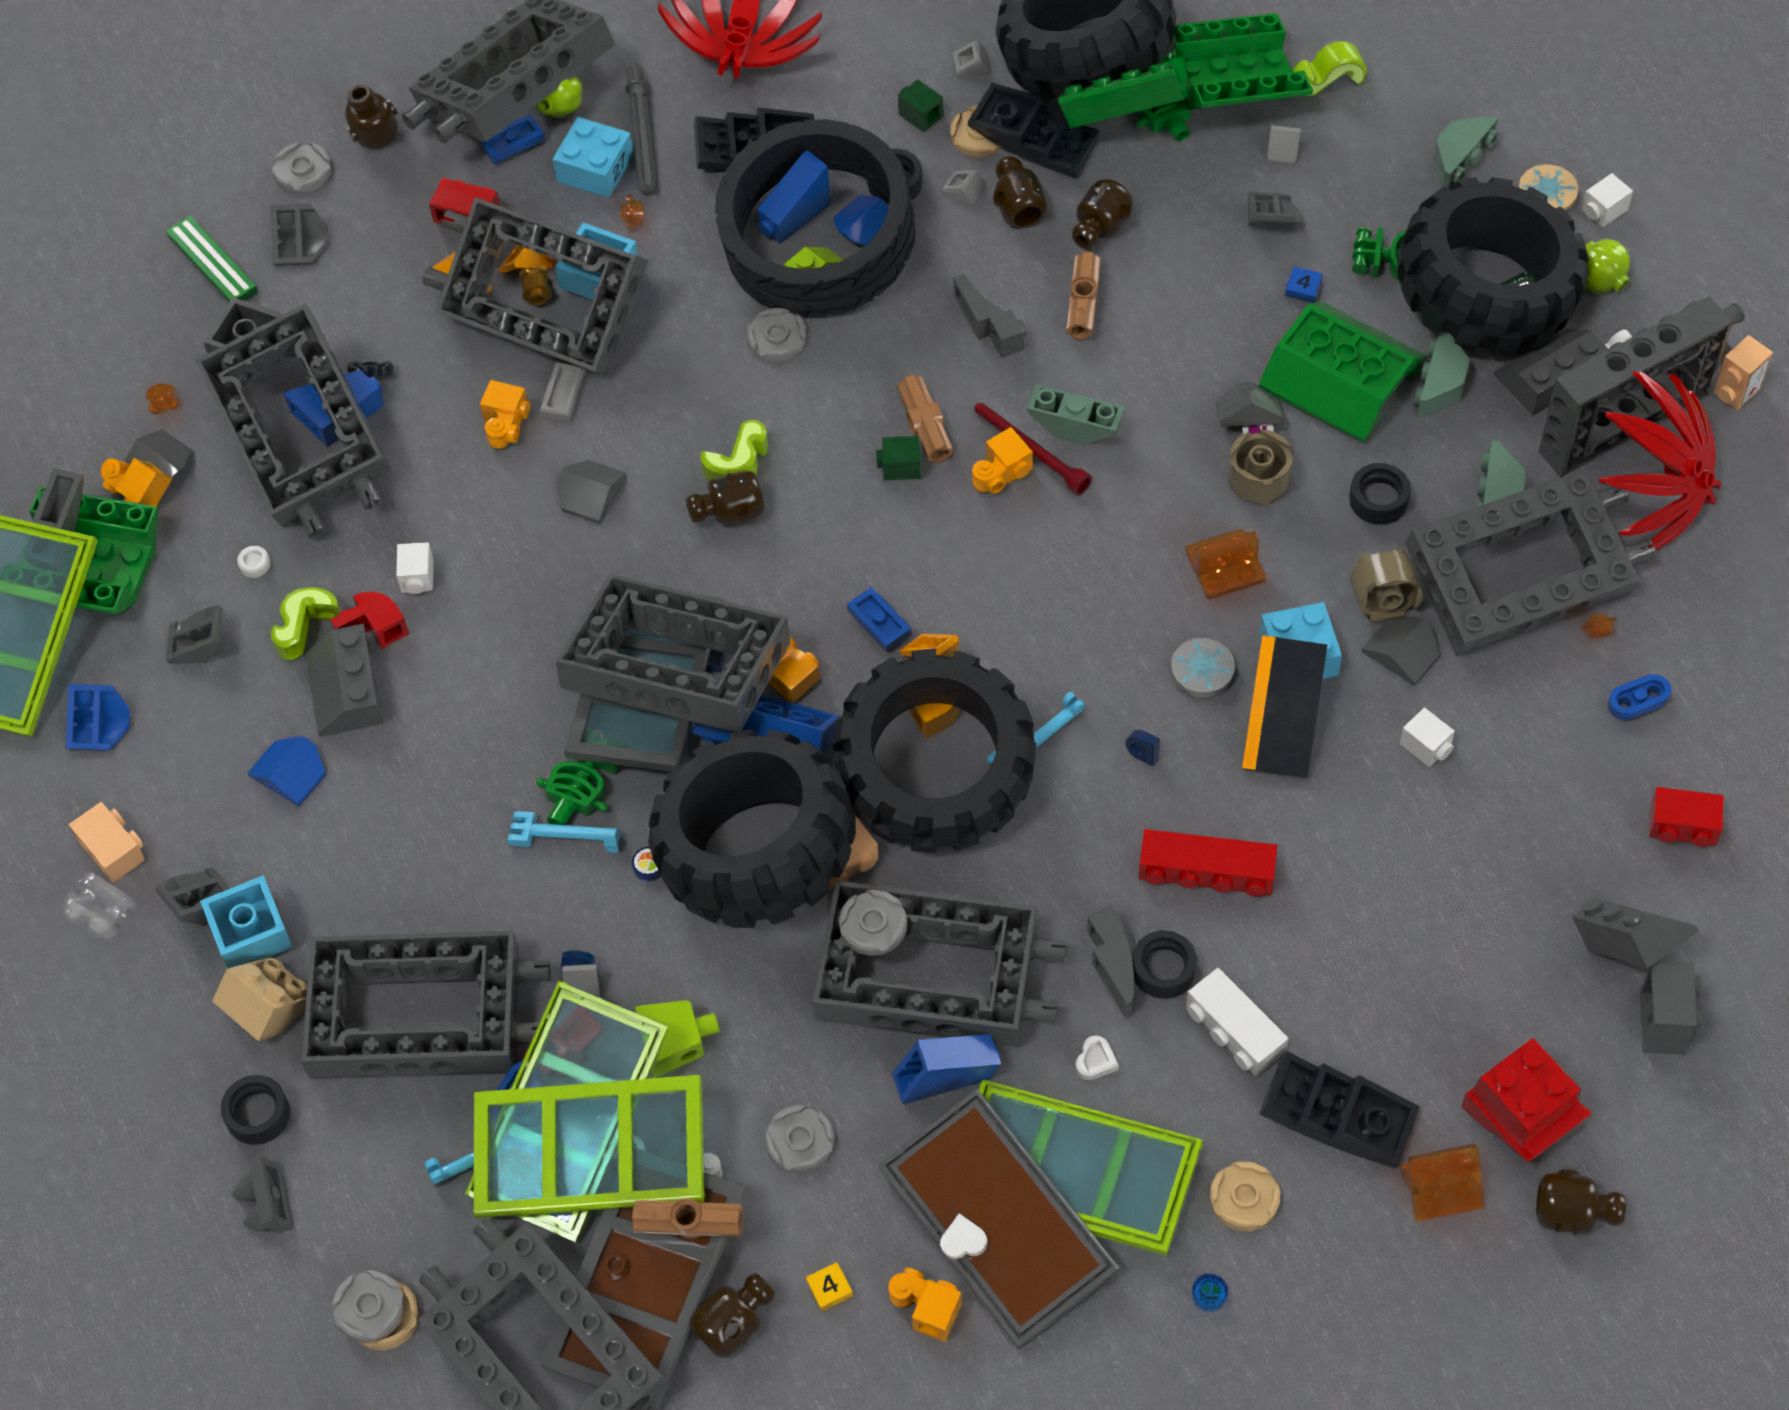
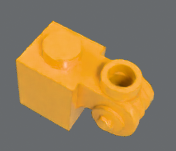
(503, 411)
(1006, 461)
(138, 481)
(935, 1301)

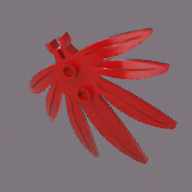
(737, 44)
(1687, 464)

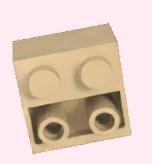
(261, 997)

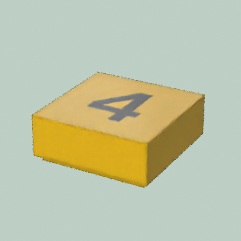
(829, 1286)

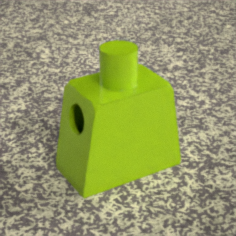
(685, 1035)

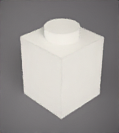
(1607, 200)
(415, 567)
(1427, 738)

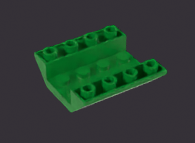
(1237, 62)
(1134, 92)
(1338, 369)
(123, 550)

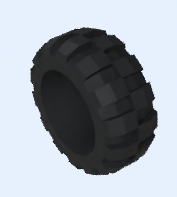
(1050, 58)
(1502, 220)
(927, 680)
(775, 877)

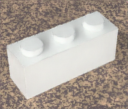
(1236, 1022)

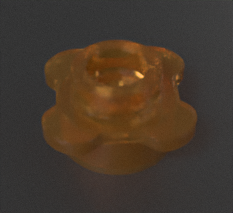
(632, 212)
(158, 392)
(1599, 625)

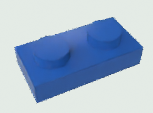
(513, 139)
(879, 619)

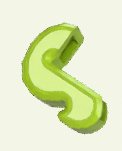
(1332, 63)
(749, 442)
(296, 614)

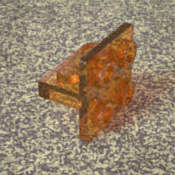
(1226, 562)
(1444, 1182)

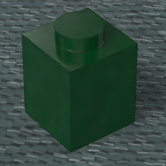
(920, 105)
(899, 458)

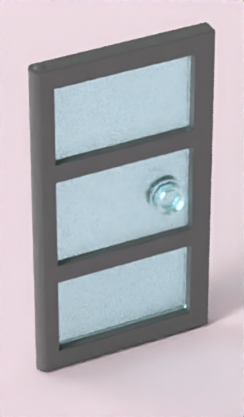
(632, 735)

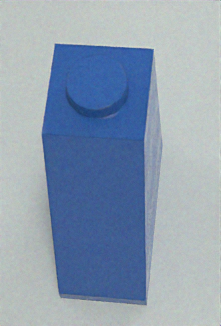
(795, 199)
(307, 407)
(945, 1066)

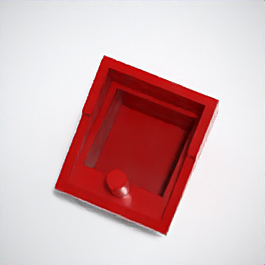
(1527, 1101)

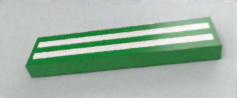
(211, 260)

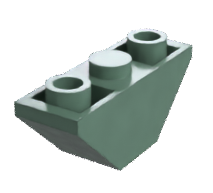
(1463, 146)
(1443, 376)
(1074, 415)
(1503, 474)

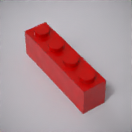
(1207, 862)

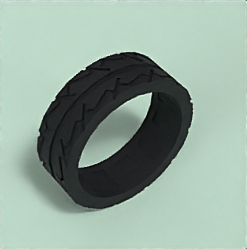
(835, 286)

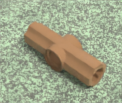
(1083, 295)
(925, 419)
(666, 1217)

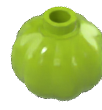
(563, 100)
(1607, 266)

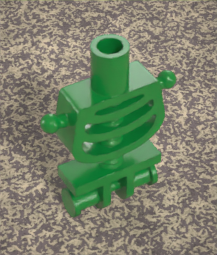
(1167, 116)
(1371, 251)
(568, 788)

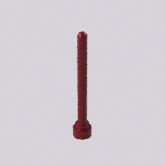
(1076, 479)

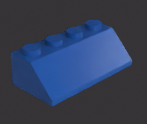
(784, 716)

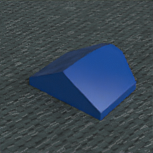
(861, 219)
(95, 717)
(290, 768)

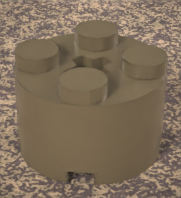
(1260, 466)
(1385, 585)

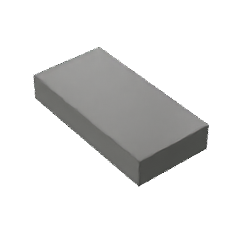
(562, 391)

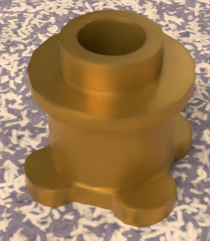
(536, 285)

